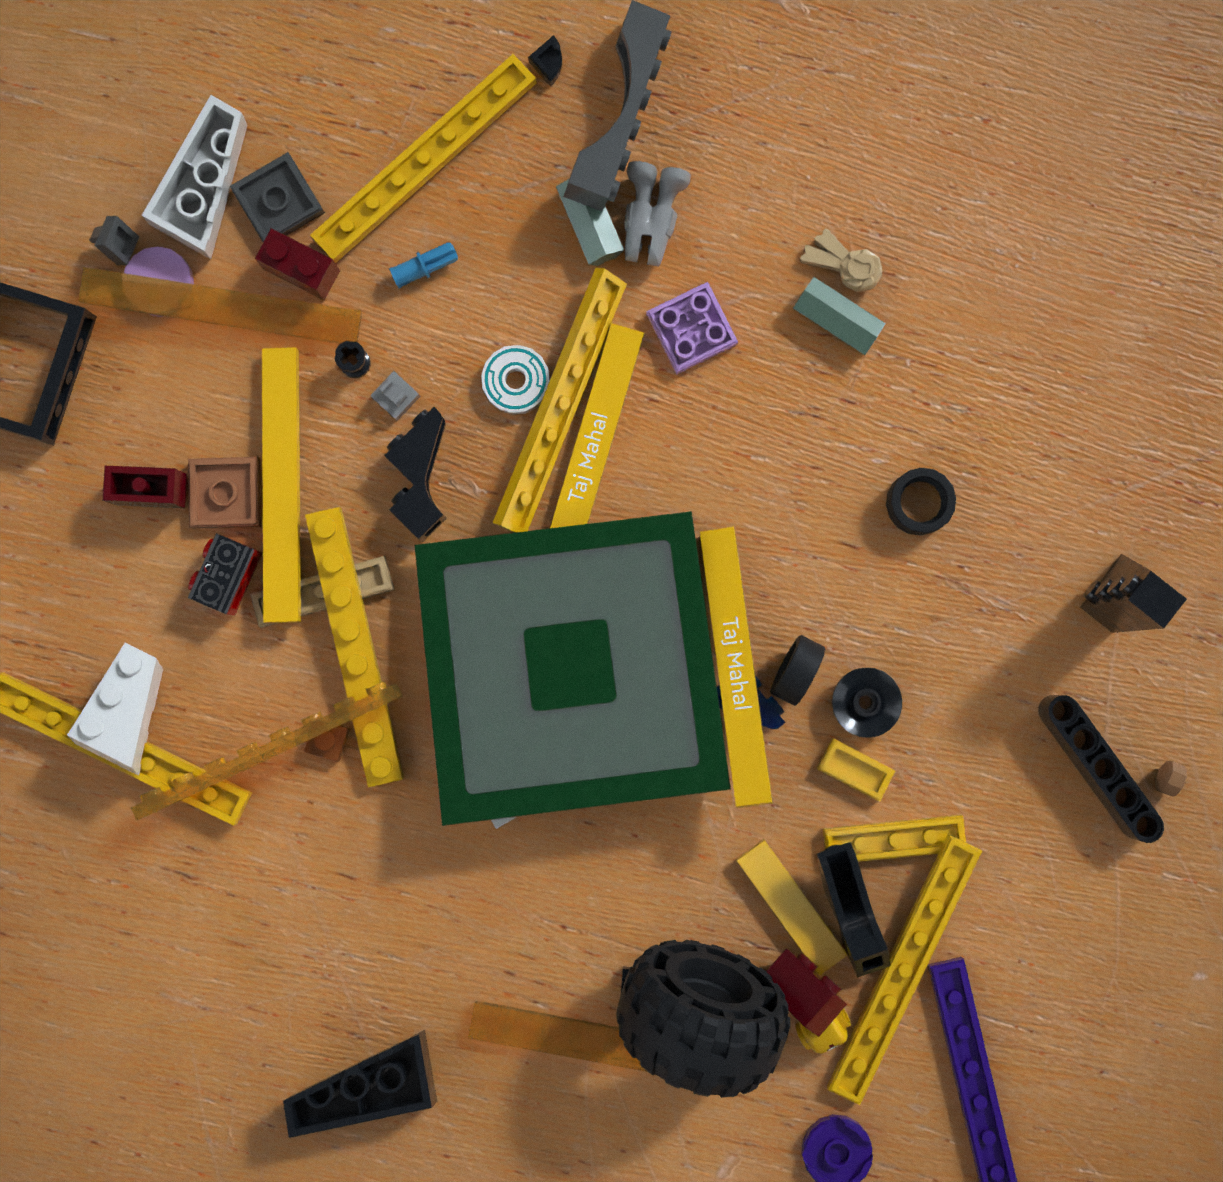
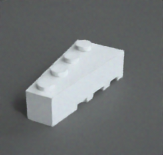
(199, 179)

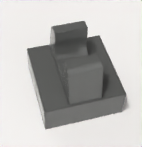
(115, 240)

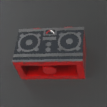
(224, 574)

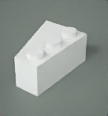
(120, 710)

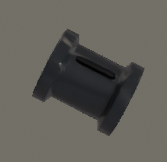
(344, 350)

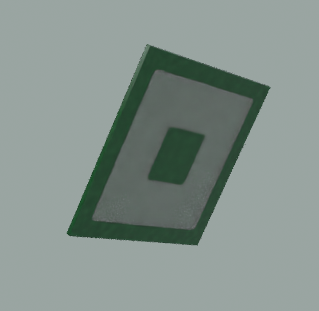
(569, 669)

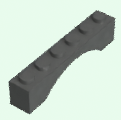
(596, 166)

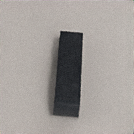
(1115, 775)

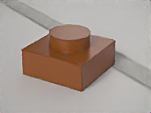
(329, 745)

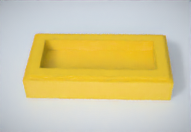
(856, 769)

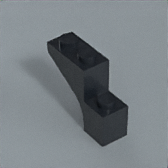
(415, 459)
(852, 909)

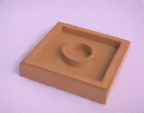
(224, 492)

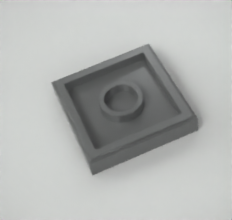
(277, 197)

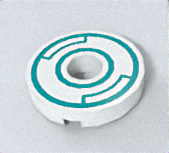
(510, 360)

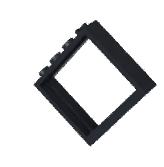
(63, 368)

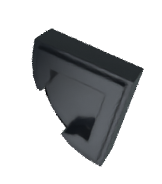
(548, 60)

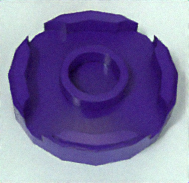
(837, 1150)

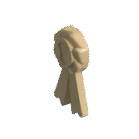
(858, 269)

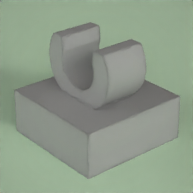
(395, 396)

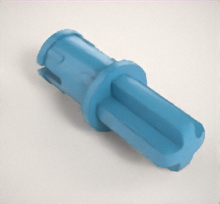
(423, 264)

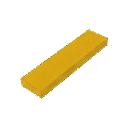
(897, 838)
(791, 906)

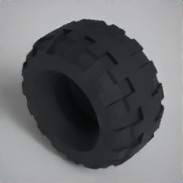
(702, 1018)

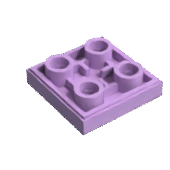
(692, 328)

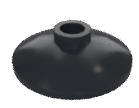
(884, 706)

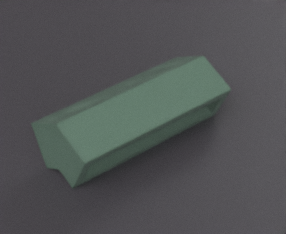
(592, 229)
(839, 315)

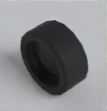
(946, 493)
(797, 670)

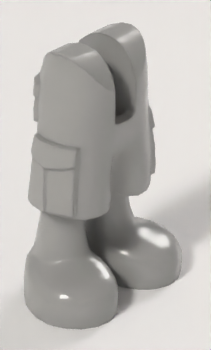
(647, 220)

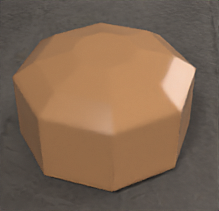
(1170, 778)

